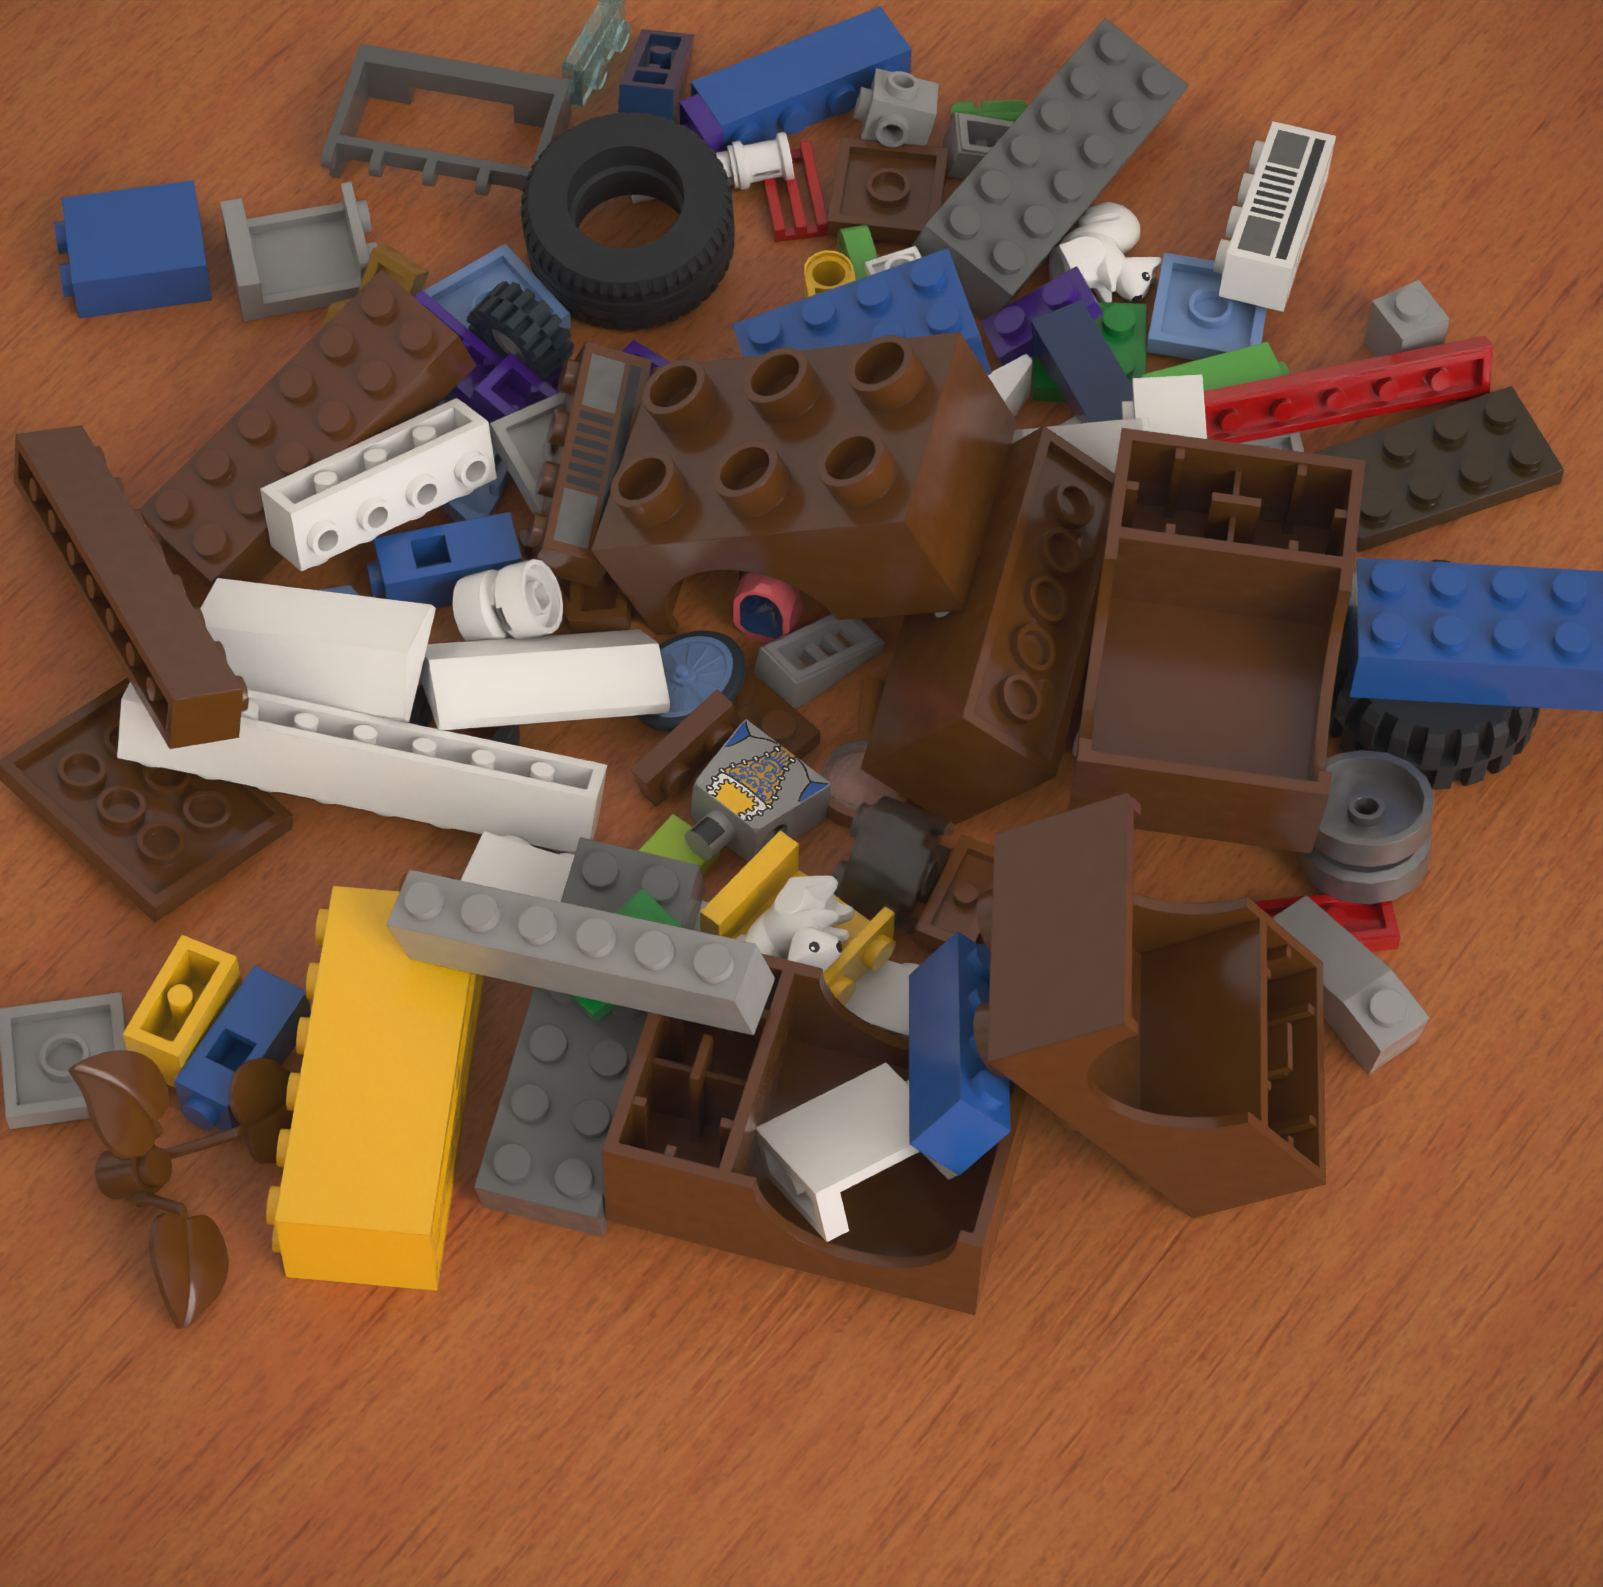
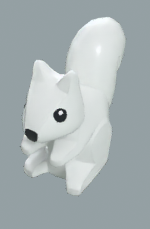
(1098, 252)
(801, 923)

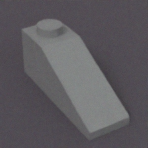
(1360, 992)

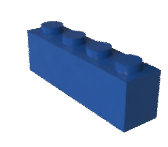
(803, 78)
(953, 1098)

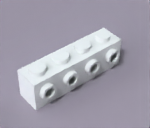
(378, 484)

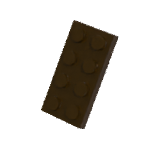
(1448, 466)

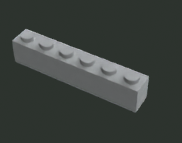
(582, 951)

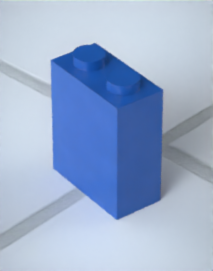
(133, 249)

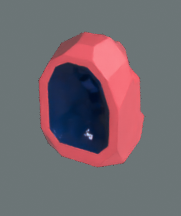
(766, 607)

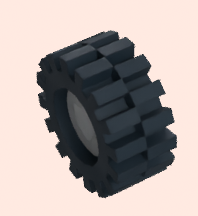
(522, 326)

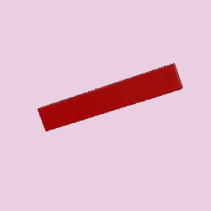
(1349, 391)

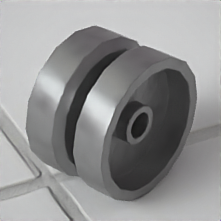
(1372, 829)

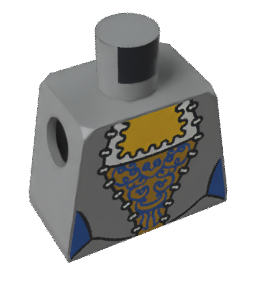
(753, 794)

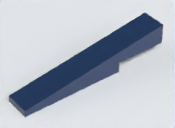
(1081, 363)

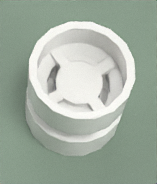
(508, 602)

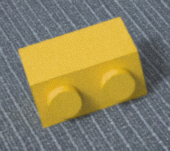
(182, 1005)

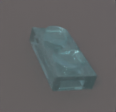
(591, 53)

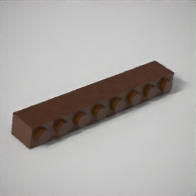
(129, 588)

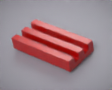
(800, 229)

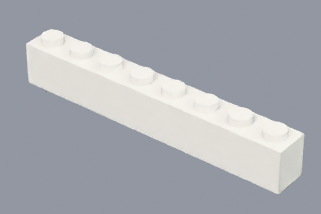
(387, 769)

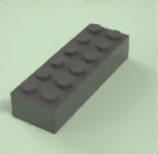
(1051, 166)
(570, 1069)

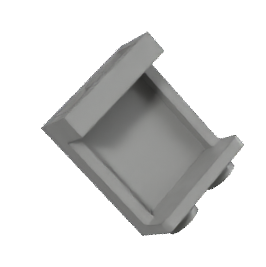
(297, 256)

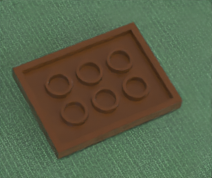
(142, 827)

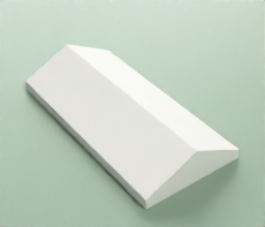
(322, 645)
(544, 679)

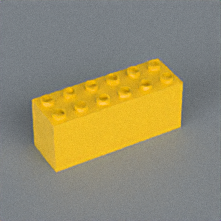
(373, 1105)

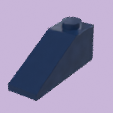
(656, 74)

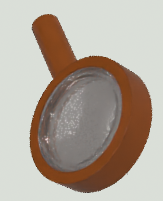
(843, 758)

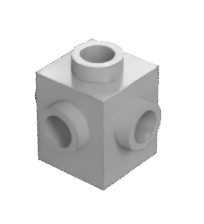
(897, 109)

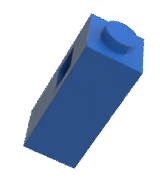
(431, 560)
(253, 1025)

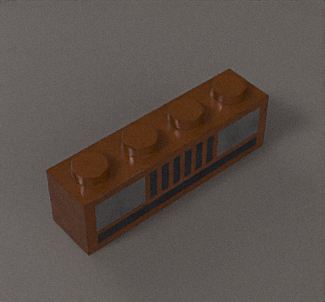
(589, 442)

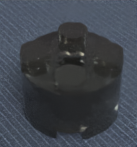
(893, 860)

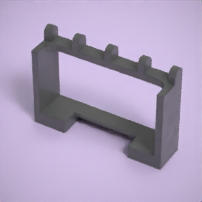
(396, 75)

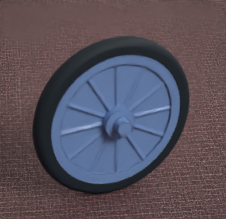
(695, 668)

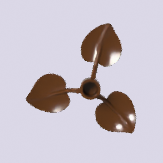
(124, 1103)

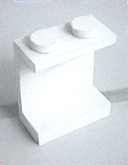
(837, 1144)

